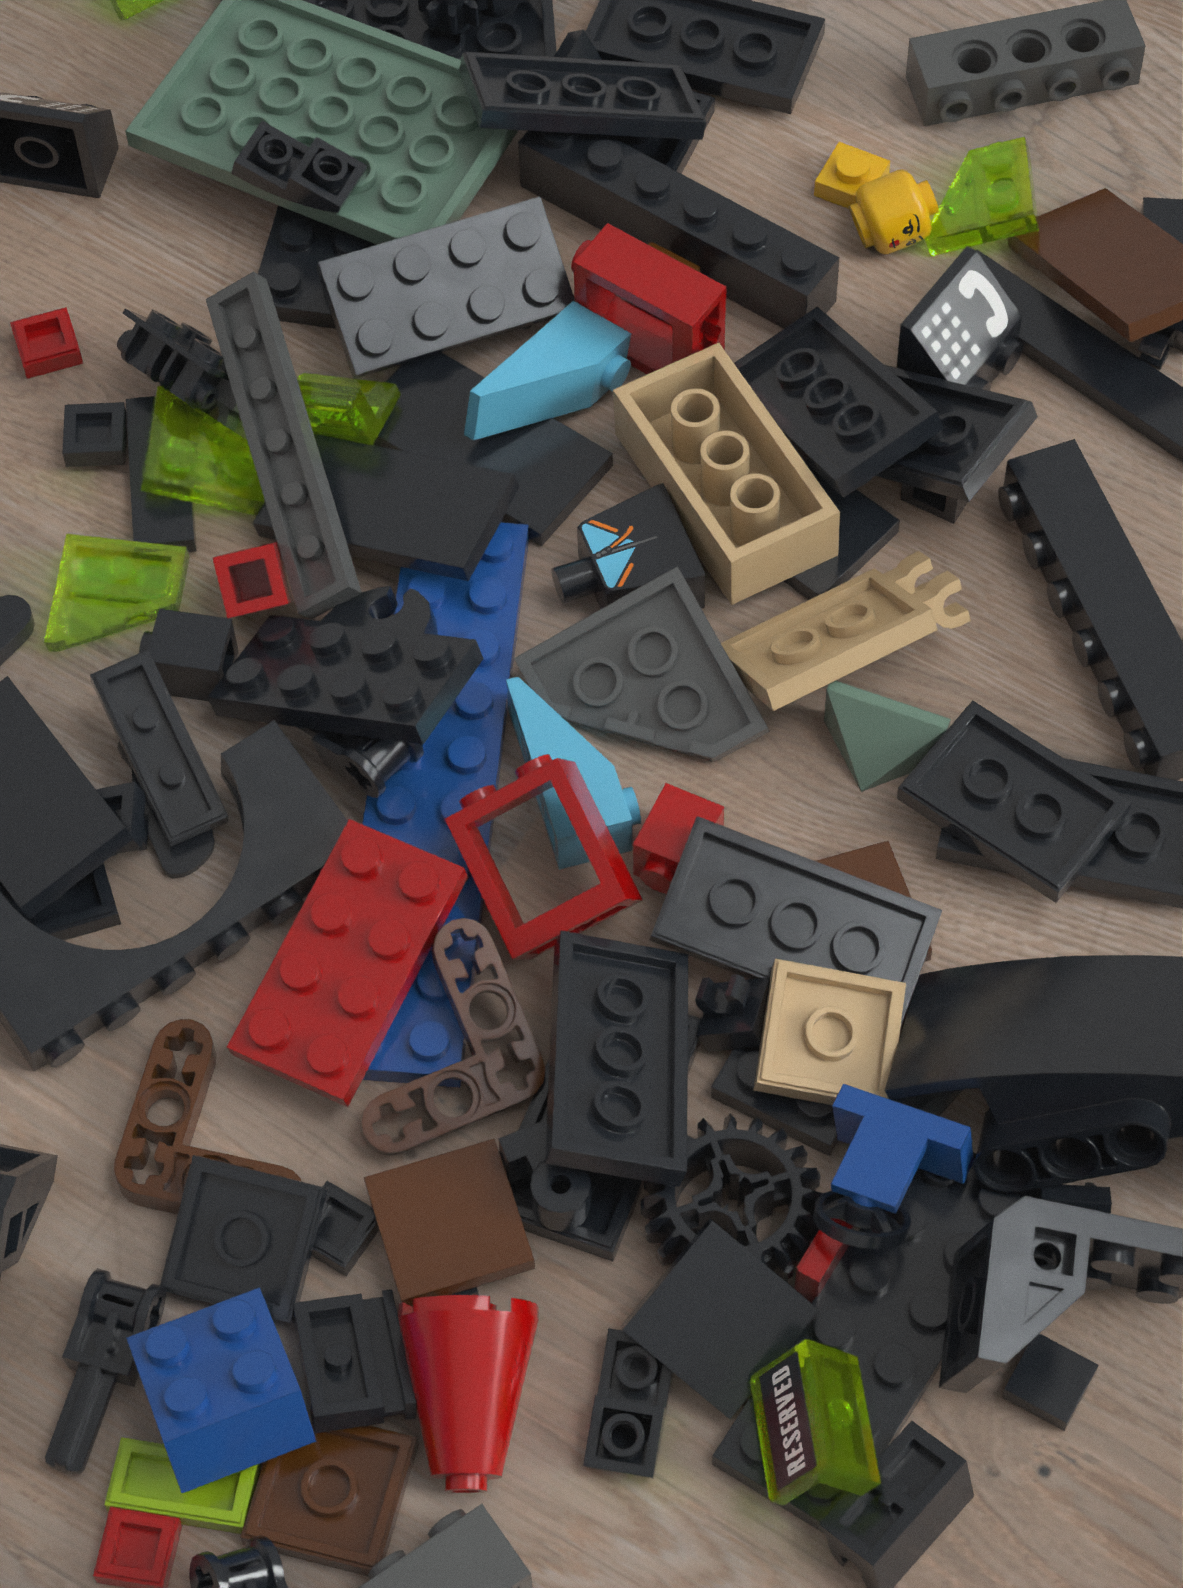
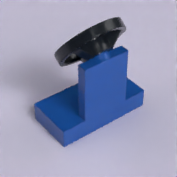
(883, 1156)

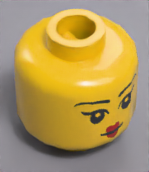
(893, 212)

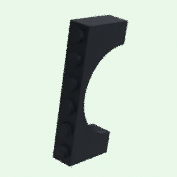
(66, 992)

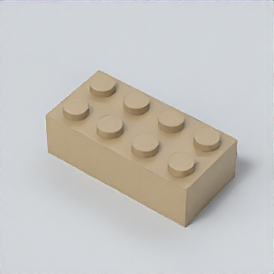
(728, 472)

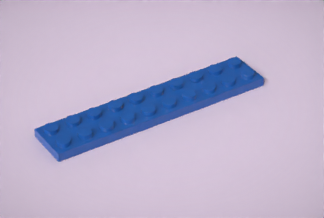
(456, 760)

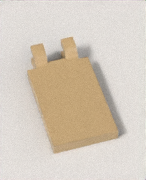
(843, 630)

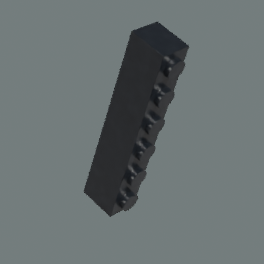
(617, 185)
(1104, 598)

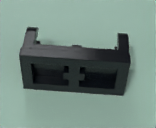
(900, 1518)

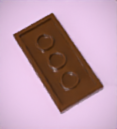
(1110, 262)

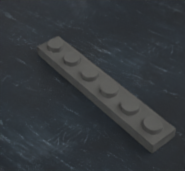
(283, 446)

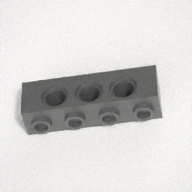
(1024, 61)

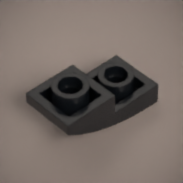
(302, 174)
(628, 1409)

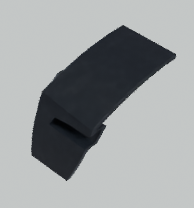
(1067, 1055)

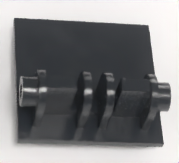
(174, 357)

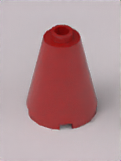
(467, 1381)

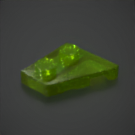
(987, 199)
(198, 458)
(112, 588)

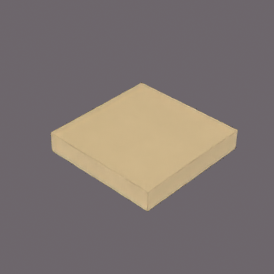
(827, 1032)

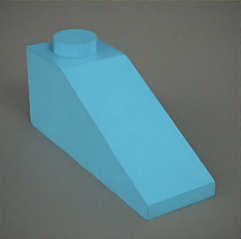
(551, 374)
(545, 732)

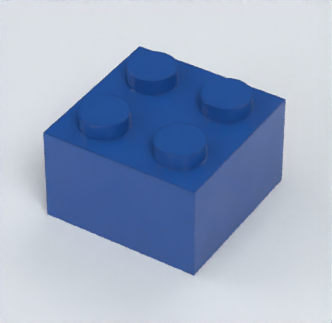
(221, 1390)

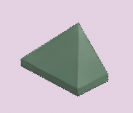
(878, 734)

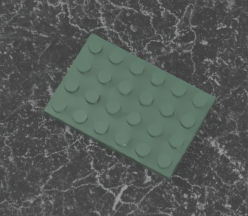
(334, 81)

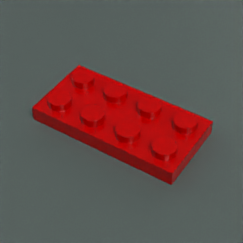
(348, 962)

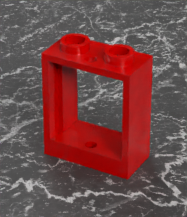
(657, 283)
(579, 913)

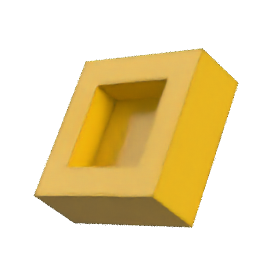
(846, 172)

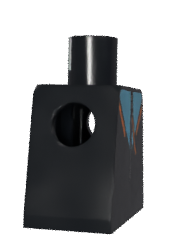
(629, 549)

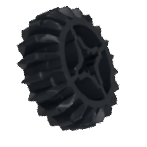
(779, 1183)

